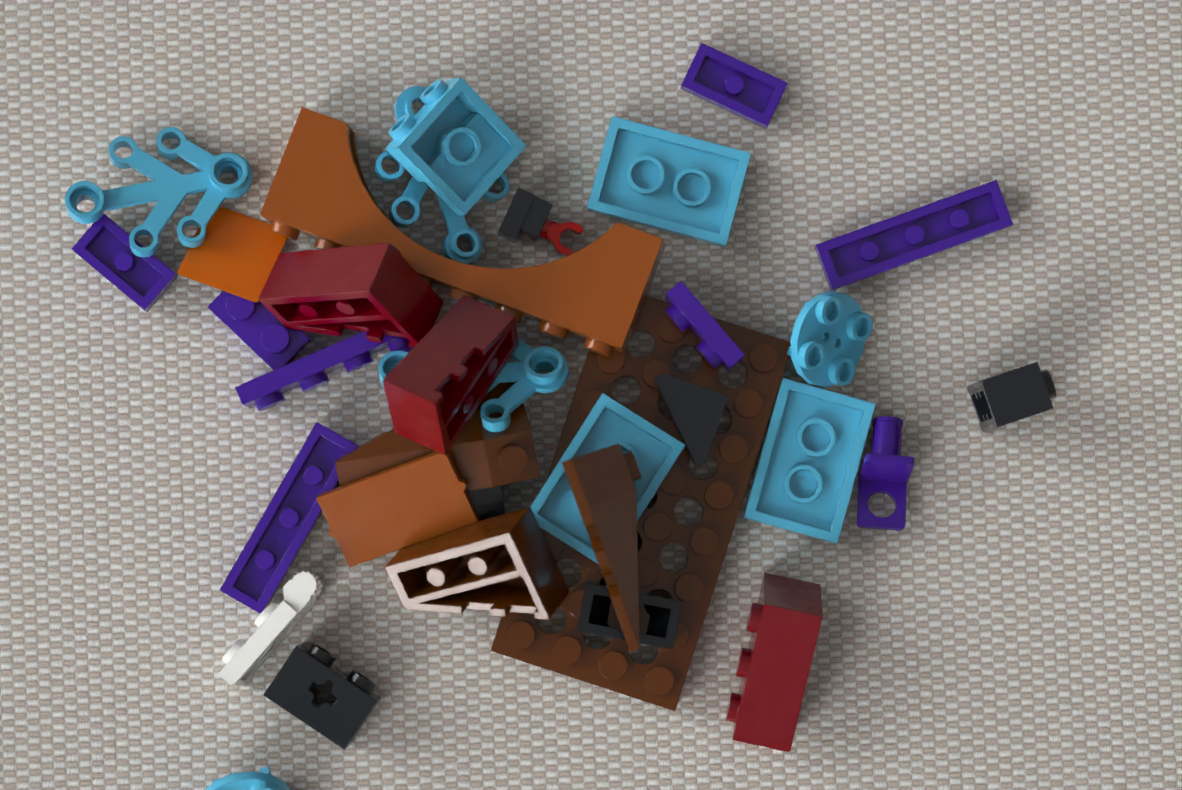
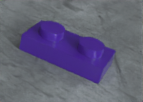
(733, 85)
(109, 252)
(689, 313)
(259, 329)

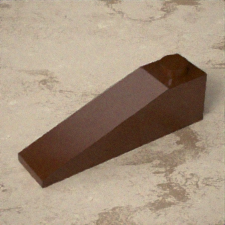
(479, 455)
(609, 511)

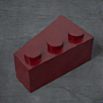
(353, 290)
(449, 373)
(776, 663)

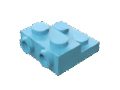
(454, 144)

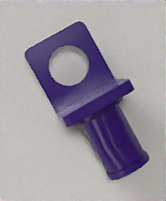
(884, 473)

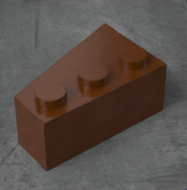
(482, 566)

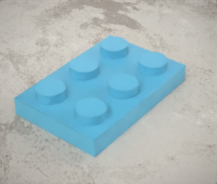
(668, 181)
(604, 427)
(809, 460)

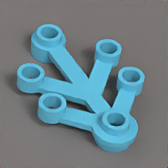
(167, 188)
(415, 191)
(523, 372)

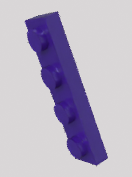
(913, 235)
(312, 370)
(287, 520)

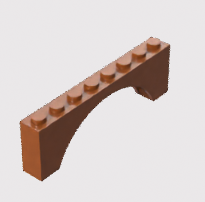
(585, 294)

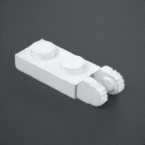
(273, 627)

